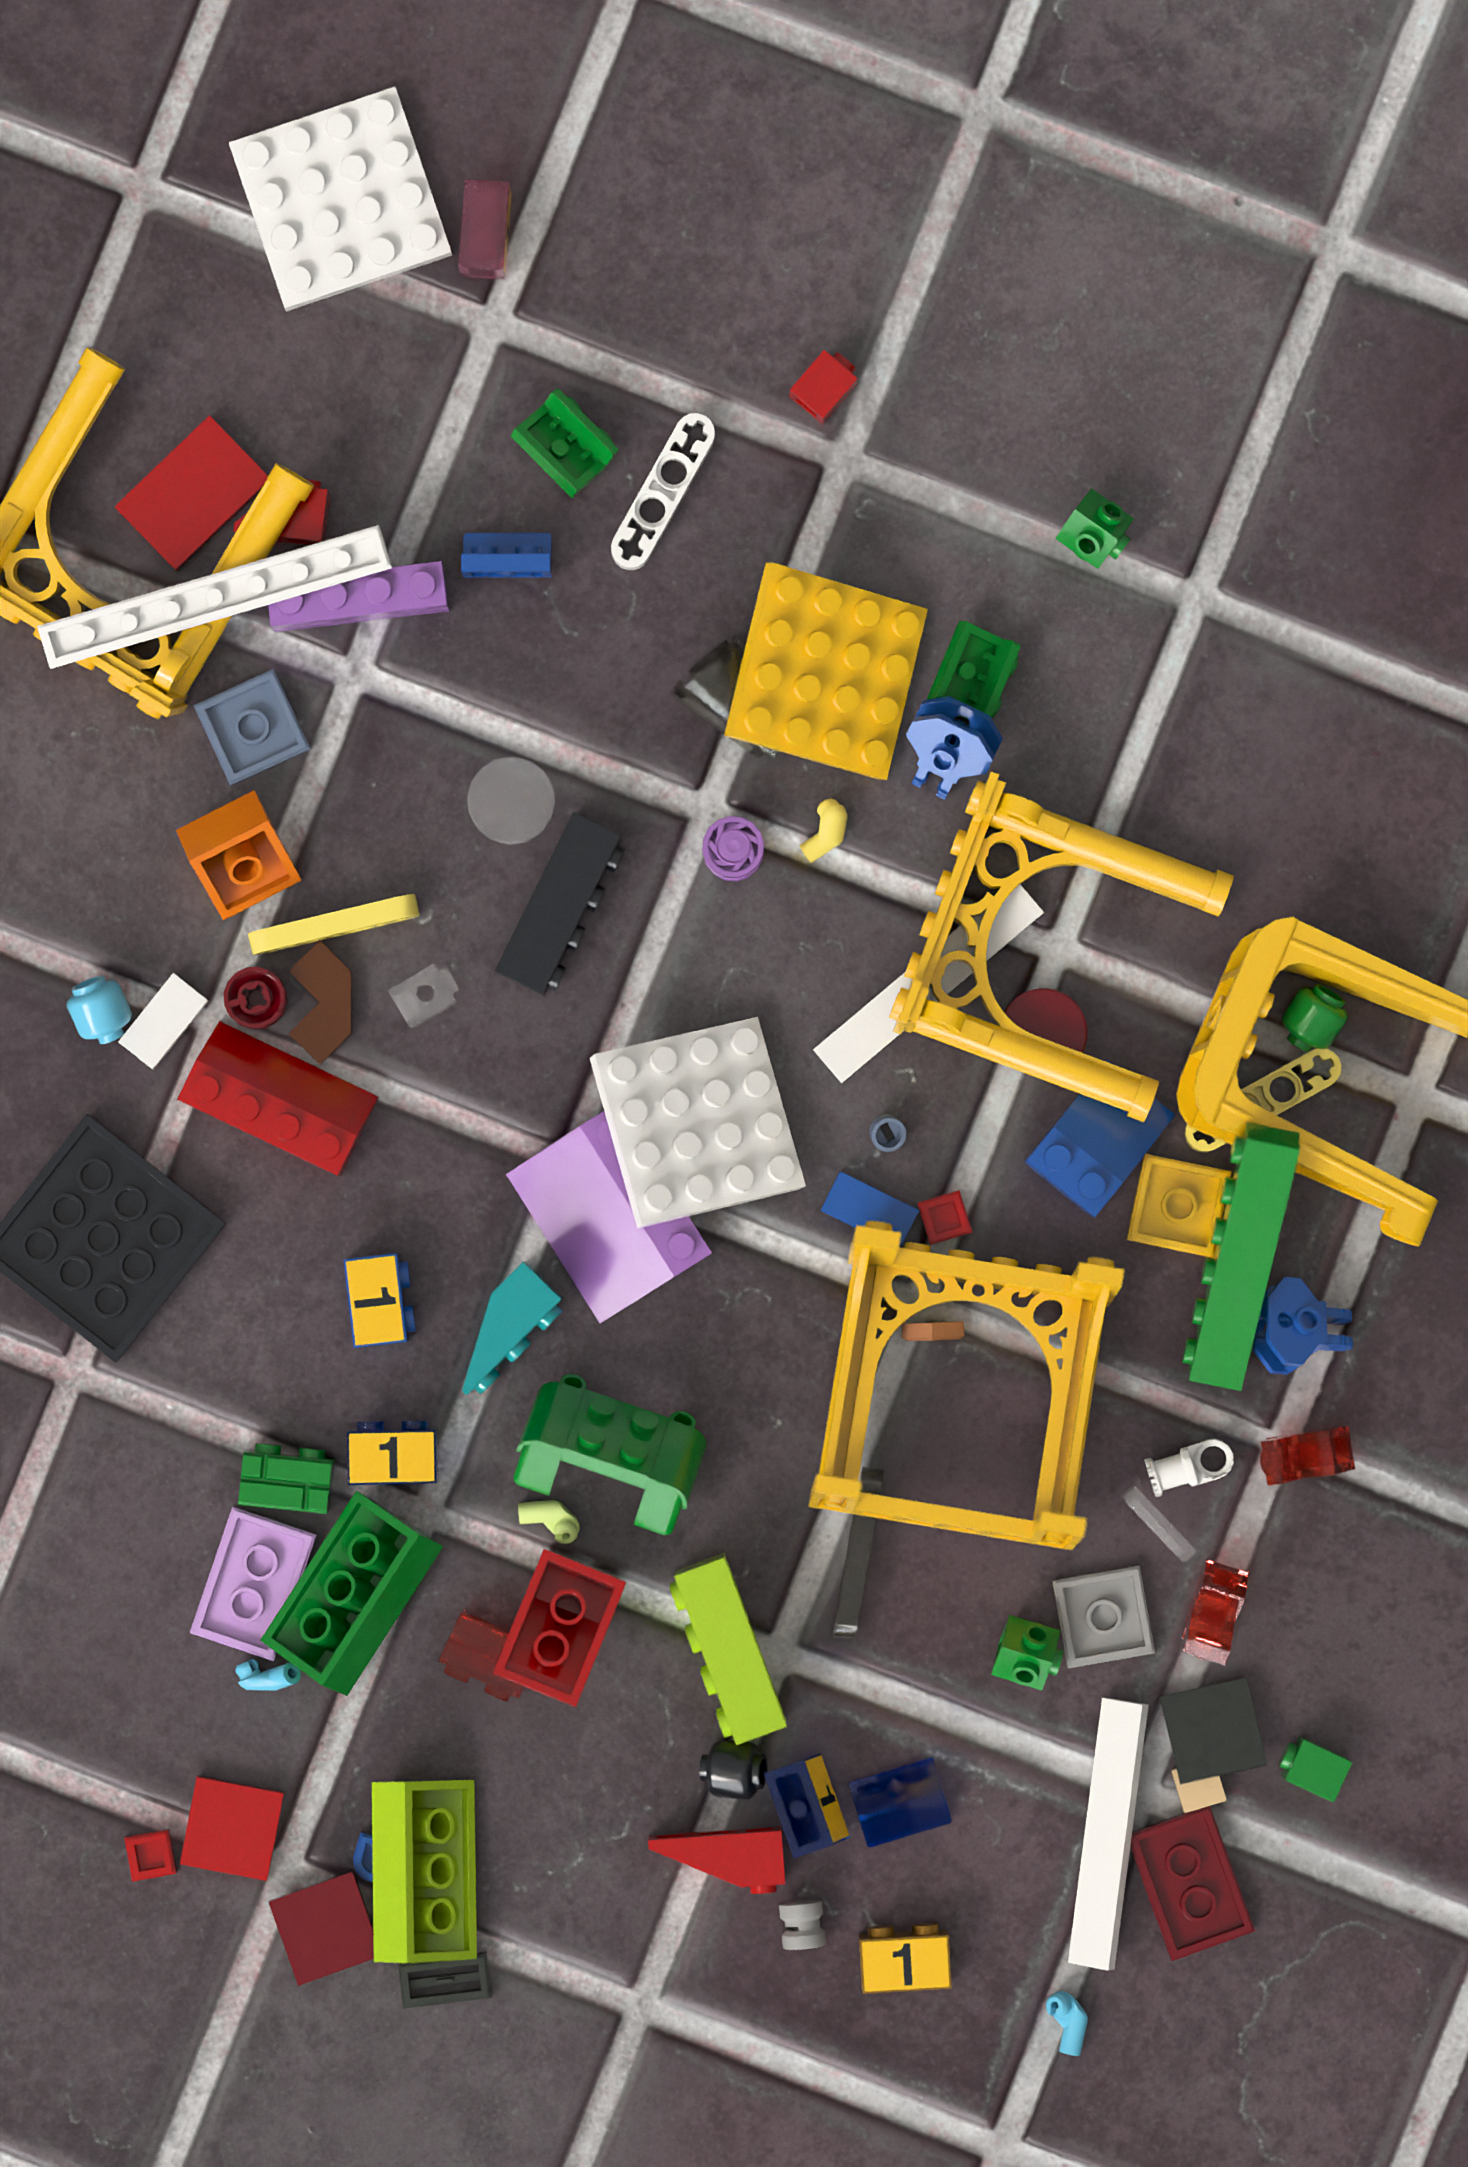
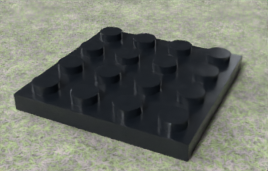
(103, 1238)

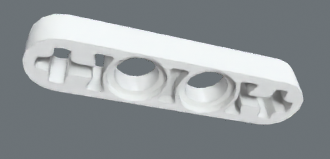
(660, 490)

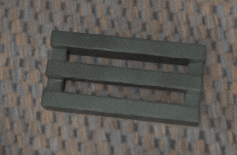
(448, 1997)

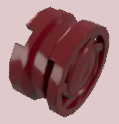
(255, 998)

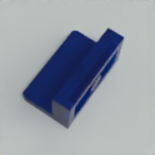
(900, 1802)

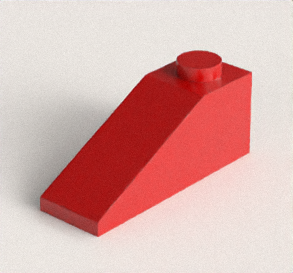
(736, 1855)

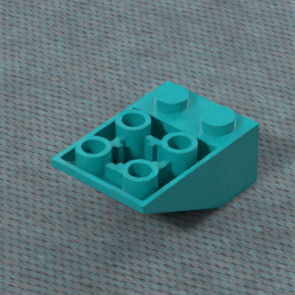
(511, 1315)

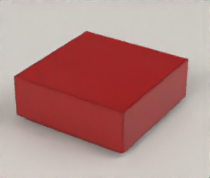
(944, 1217)
(150, 1855)

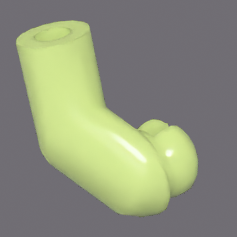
(553, 1516)

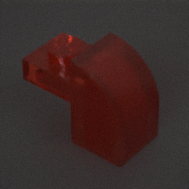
(1306, 1455)
(1214, 1612)

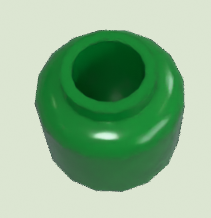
(1314, 1018)

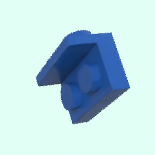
(507, 555)

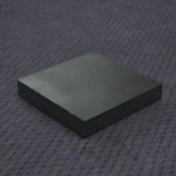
(1213, 1731)

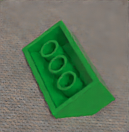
(351, 1594)

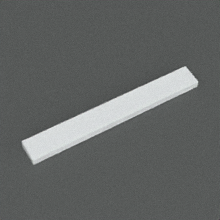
(214, 597)

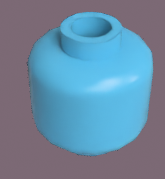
(99, 1009)

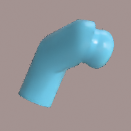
(270, 1680)
(1071, 2018)

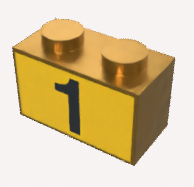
(904, 1959)

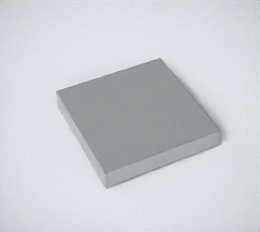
(1103, 1616)

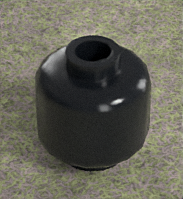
(733, 1769)

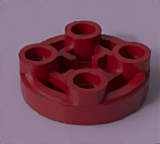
(1050, 1016)

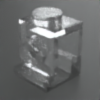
(418, 1012)

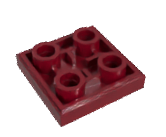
(324, 1927)

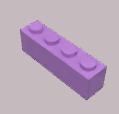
(378, 596)

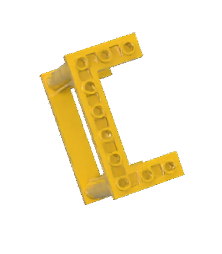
(1083, 1298)

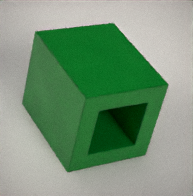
(1314, 1768)

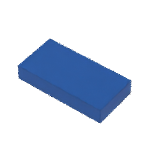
(858, 1202)

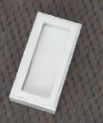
(163, 1021)

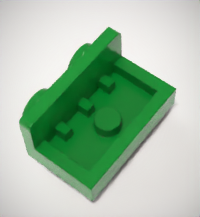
(565, 443)
(976, 668)

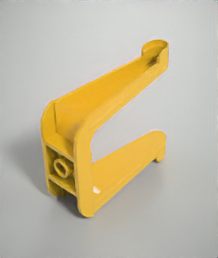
(1209, 1083)

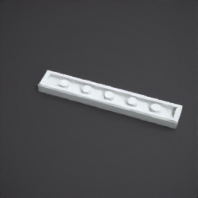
(872, 1028)
(1108, 1833)

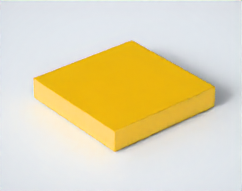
(1177, 1205)

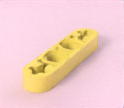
(333, 924)
(1260, 1091)

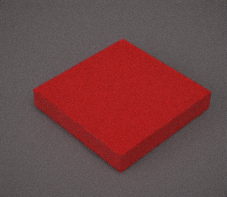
(232, 1828)

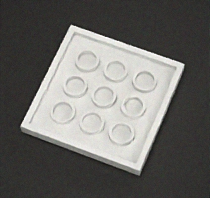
(340, 198)
(697, 1122)

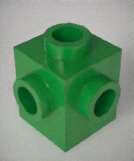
(1096, 529)
(1027, 1653)

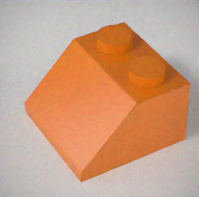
(238, 855)

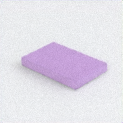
(251, 1580)

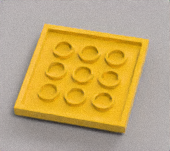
(826, 671)

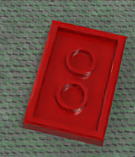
(192, 493)

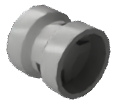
(802, 1924)

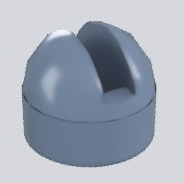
(897, 1129)

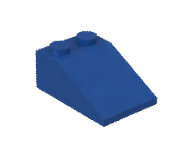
(1095, 1149)

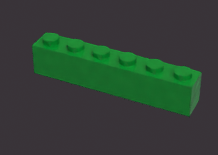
(1243, 1255)

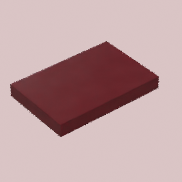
(1190, 1883)

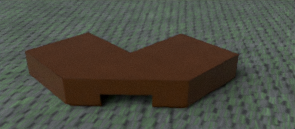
(330, 1020)

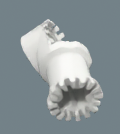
(1186, 1467)

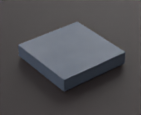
(252, 727)

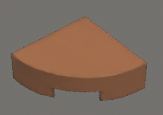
(932, 1331)

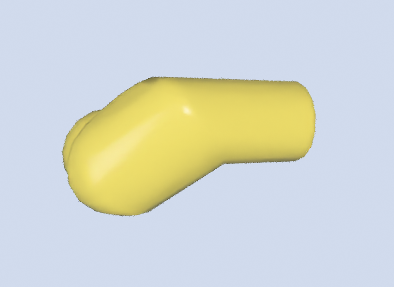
(831, 830)

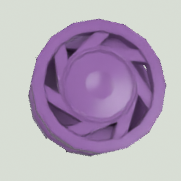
(733, 848)

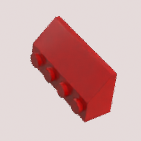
(278, 1098)

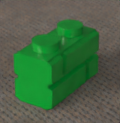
(286, 1480)

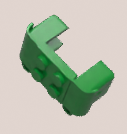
(615, 1442)

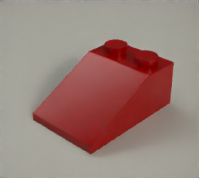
(559, 1628)

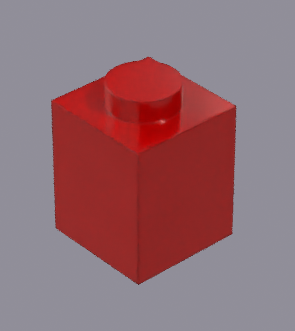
(824, 385)

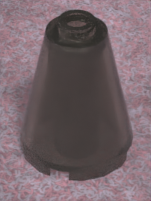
(713, 689)

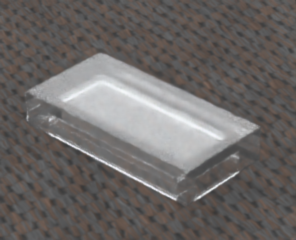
(1158, 1523)

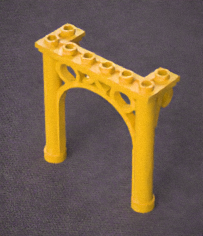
(32, 497)
(1076, 846)

